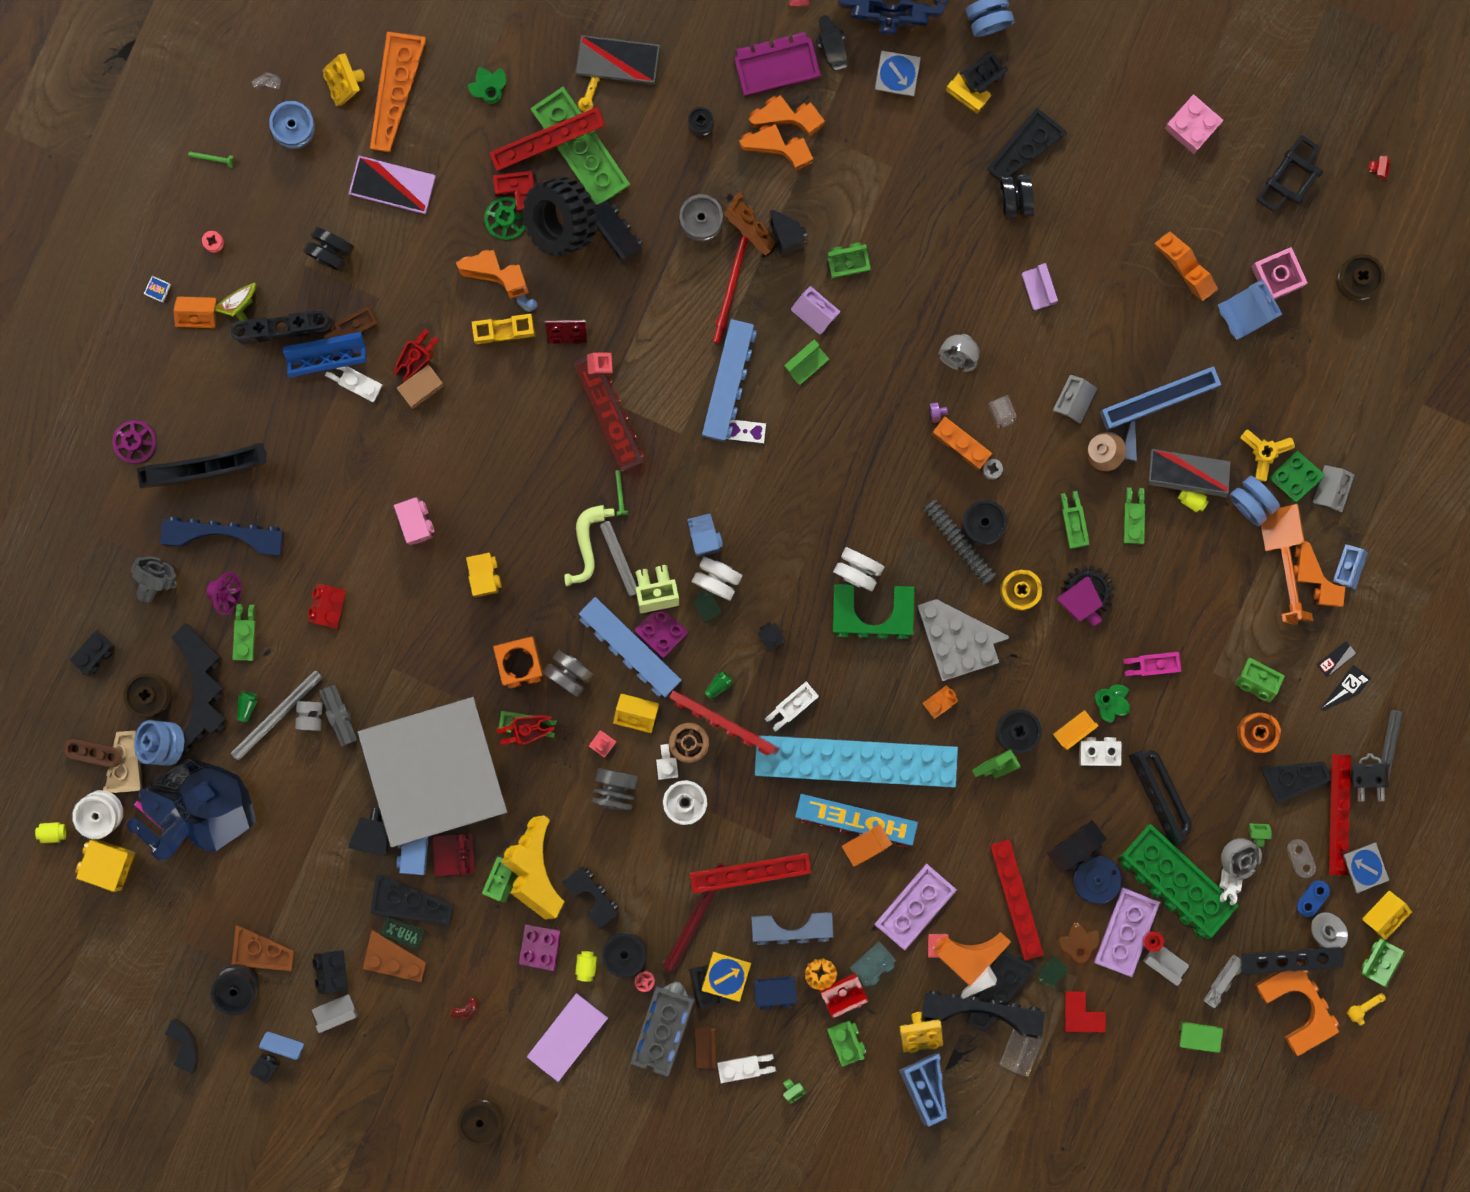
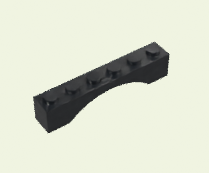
(1024, 1021)

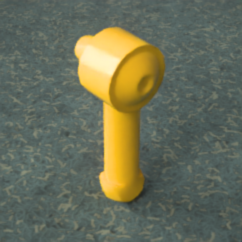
(586, 102)
(1357, 1013)

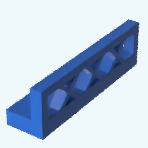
(325, 351)

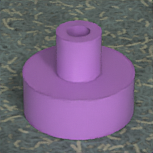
(937, 412)

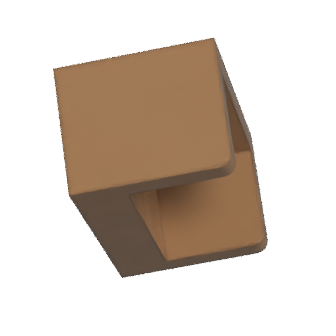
(420, 386)

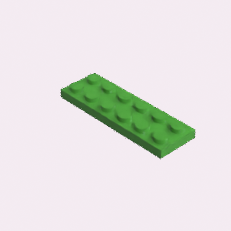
(584, 154)

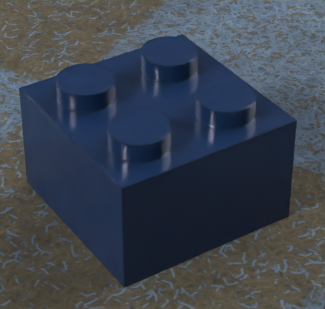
(775, 992)

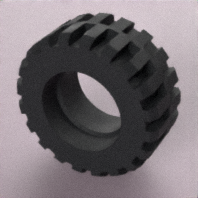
(577, 215)

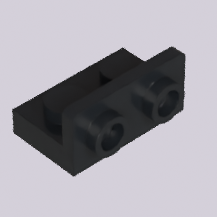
(92, 653)

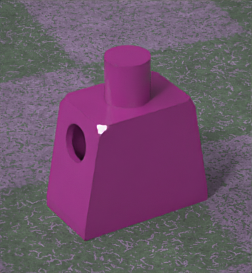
(1082, 602)

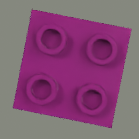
(661, 632)
(539, 947)

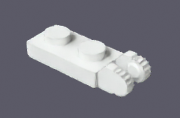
(357, 383)
(793, 704)
(743, 1068)

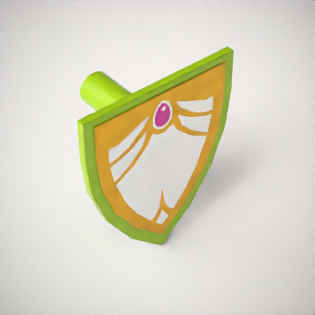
(237, 302)

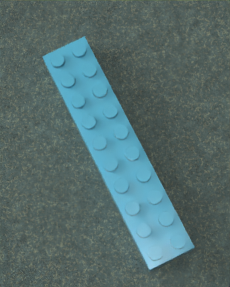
(859, 761)

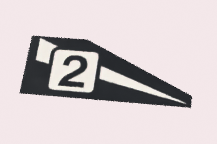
(1349, 686)

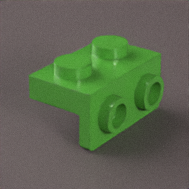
(848, 260)
(1382, 962)

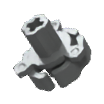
(152, 577)

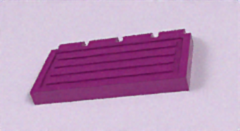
(776, 66)

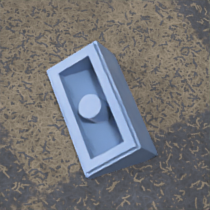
(1350, 566)
(281, 1045)

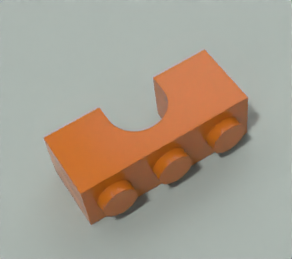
(962, 443)

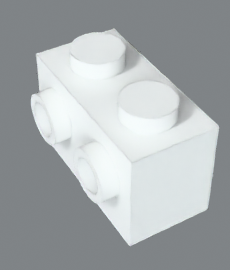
(1100, 752)

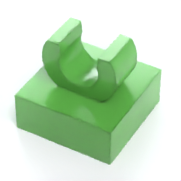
(1259, 833)
(794, 1091)

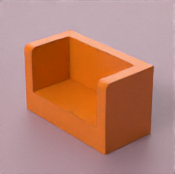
(866, 845)

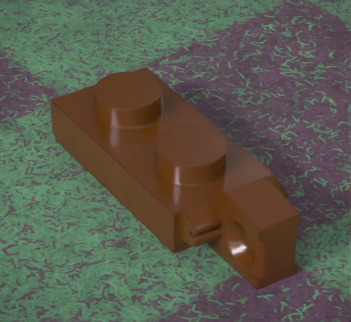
(356, 322)

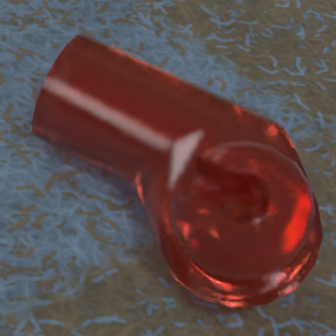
(467, 1011)

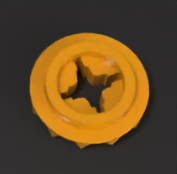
(826, 980)

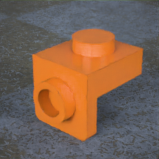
(940, 701)

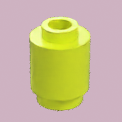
(1193, 500)
(51, 832)
(586, 966)

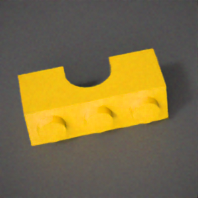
(500, 330)

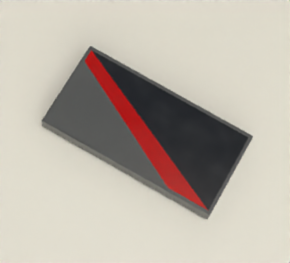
(617, 59)
(1189, 473)

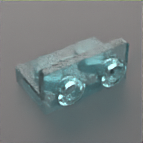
(873, 964)

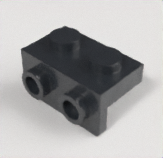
(982, 73)
(330, 972)

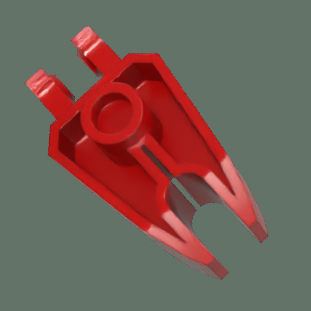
(415, 355)
(522, 730)

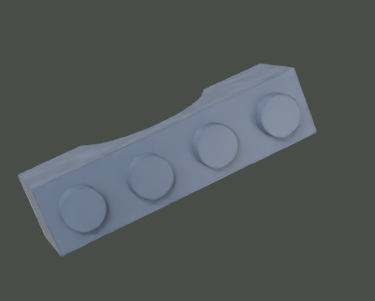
(818, 926)

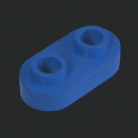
(1315, 900)

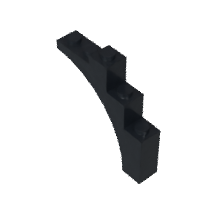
(202, 468)
(201, 659)

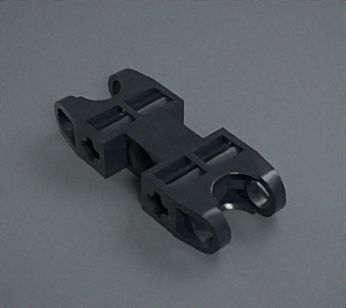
(270, 332)

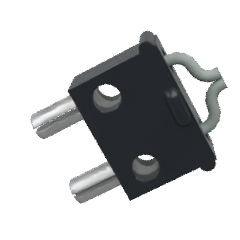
(1370, 777)

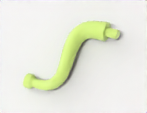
(586, 518)

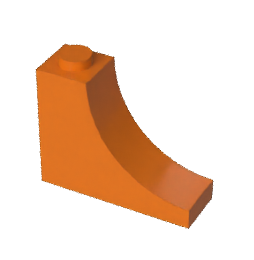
(970, 960)

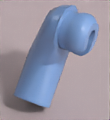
(527, 305)

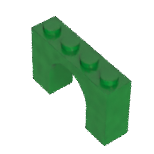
(846, 621)

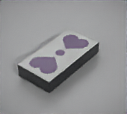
(747, 431)

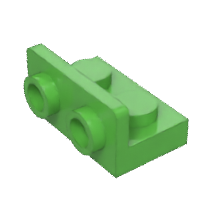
(1259, 680)
(998, 765)
(846, 1043)

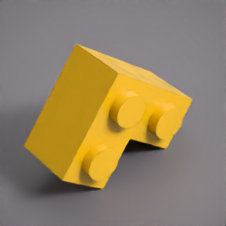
(482, 575)

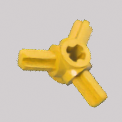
(1274, 448)

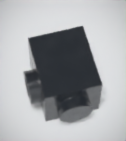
(770, 635)
(265, 1068)

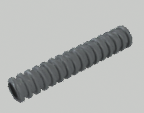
(959, 542)

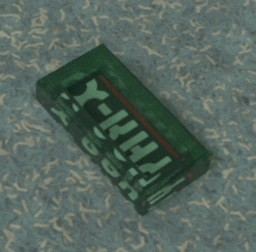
(402, 932)

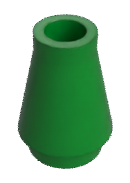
(719, 685)
(246, 705)

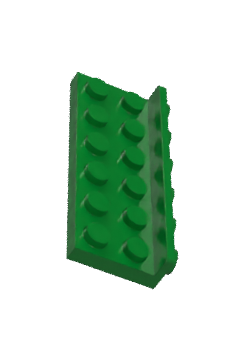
(1177, 882)

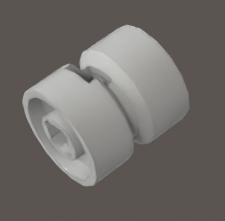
(304, 722)

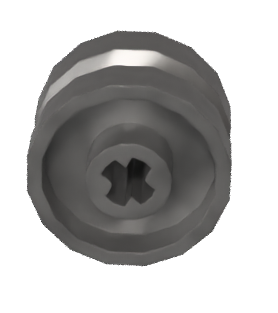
(695, 228)
(568, 673)

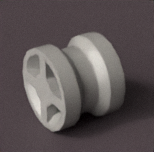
(989, 469)

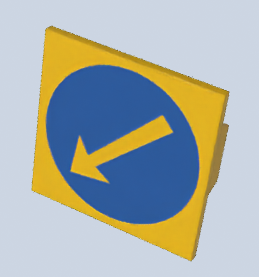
(726, 976)

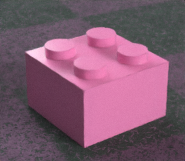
(1193, 124)
(1280, 273)
(414, 521)

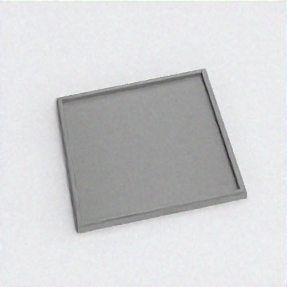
(432, 772)

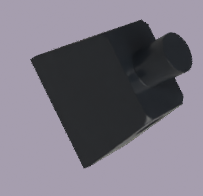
(371, 834)

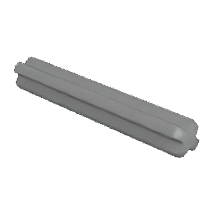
(619, 558)

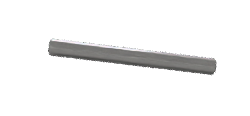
(276, 715)

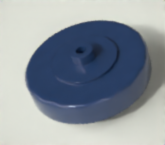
(1097, 880)

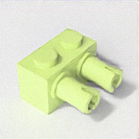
(656, 595)

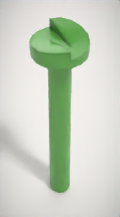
(213, 158)
(620, 496)

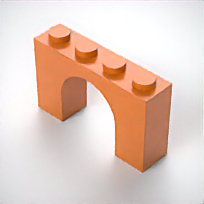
(1320, 1024)

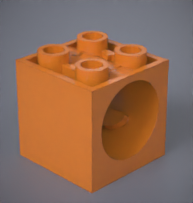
(503, 653)

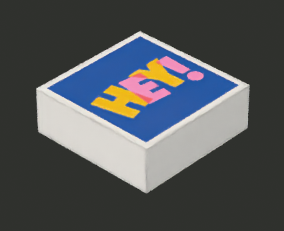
(157, 289)

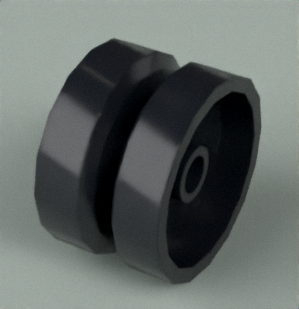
(1016, 196)
(327, 250)
(972, 522)
(1029, 727)
(613, 959)
(234, 989)

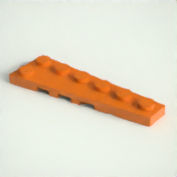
(398, 72)

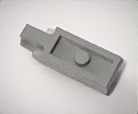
(1223, 981)

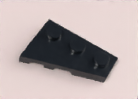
(1294, 779)

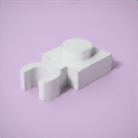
(1231, 887)

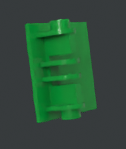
(1296, 477)

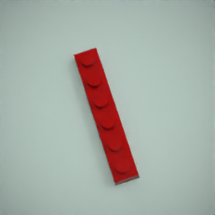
(547, 139)
(730, 727)
(1339, 813)
(749, 873)
(1016, 900)

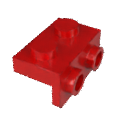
(326, 605)
(844, 996)

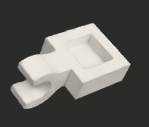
(666, 766)

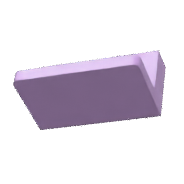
(1039, 287)
(815, 310)

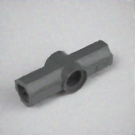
(338, 715)

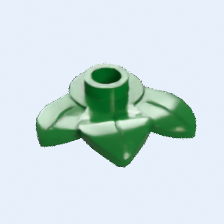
(486, 83)
(1115, 703)

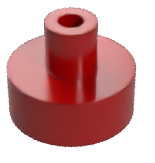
(1157, 941)

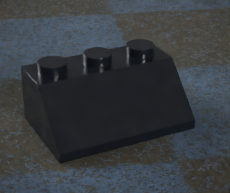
(617, 232)
(788, 234)

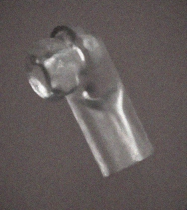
(267, 79)

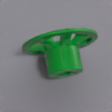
(504, 217)

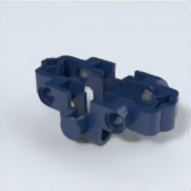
(893, 15)

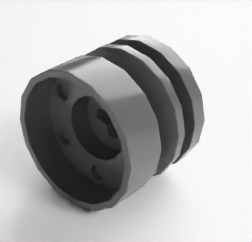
(614, 789)

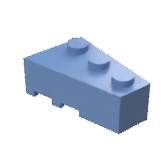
(703, 535)
(925, 1088)

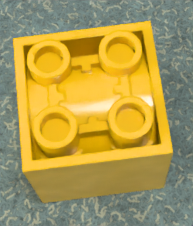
(104, 865)

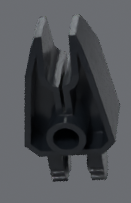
(832, 44)

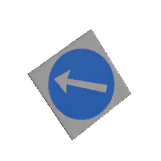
(897, 73)
(1366, 867)

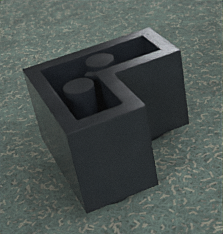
(1077, 847)

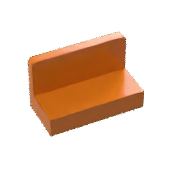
(195, 312)

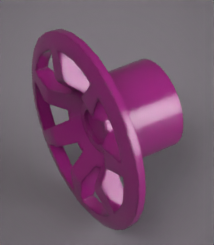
(133, 441)
(220, 592)

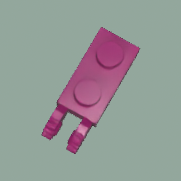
(1155, 664)

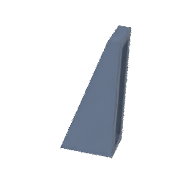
(1130, 443)

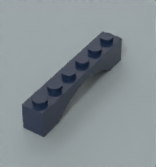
(181, 533)

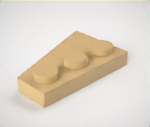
(128, 773)

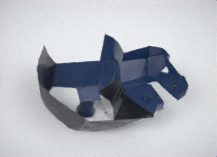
(196, 803)

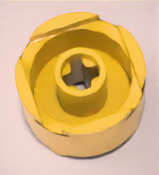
(1032, 590)

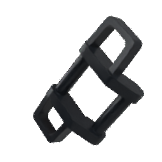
(1272, 182)

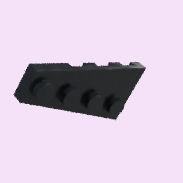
(1029, 141)
(402, 901)
(1010, 976)

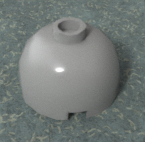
(960, 352)
(1240, 858)

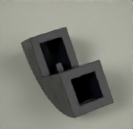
(189, 1053)

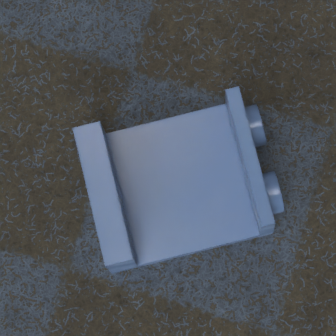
(1249, 310)

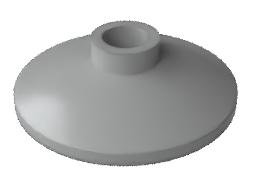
(1329, 930)

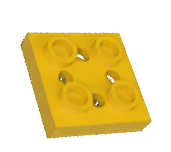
(342, 79)
(921, 1034)

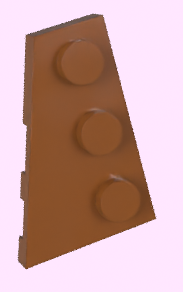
(391, 959)

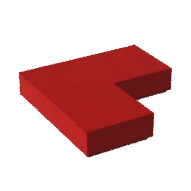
(514, 183)
(1077, 1017)

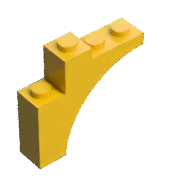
(527, 862)

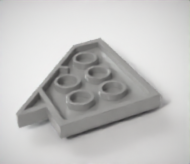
(958, 640)

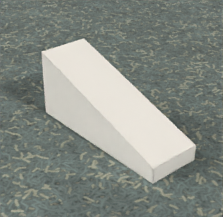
(983, 982)

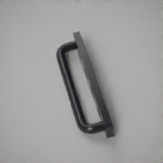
(1156, 797)
(1333, 955)

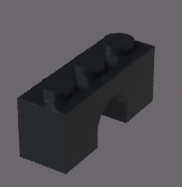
(582, 881)

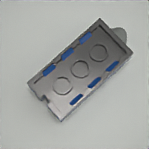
(663, 1028)

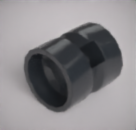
(700, 122)

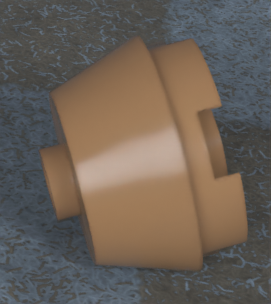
(1106, 451)
(689, 742)

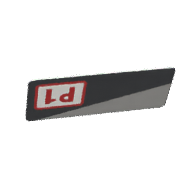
(1336, 659)

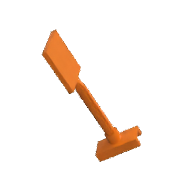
(1281, 532)

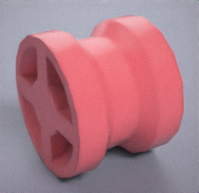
(216, 243)
(644, 977)

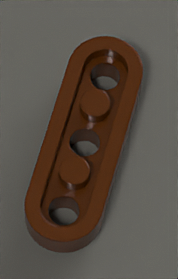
(86, 750)

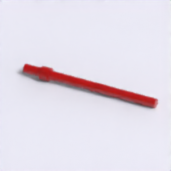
(721, 322)

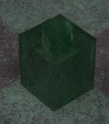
(707, 606)
(1052, 971)

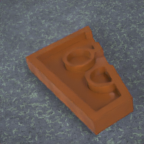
(744, 220)
(260, 952)

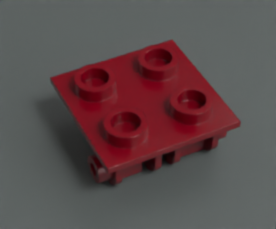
(566, 331)
(453, 854)

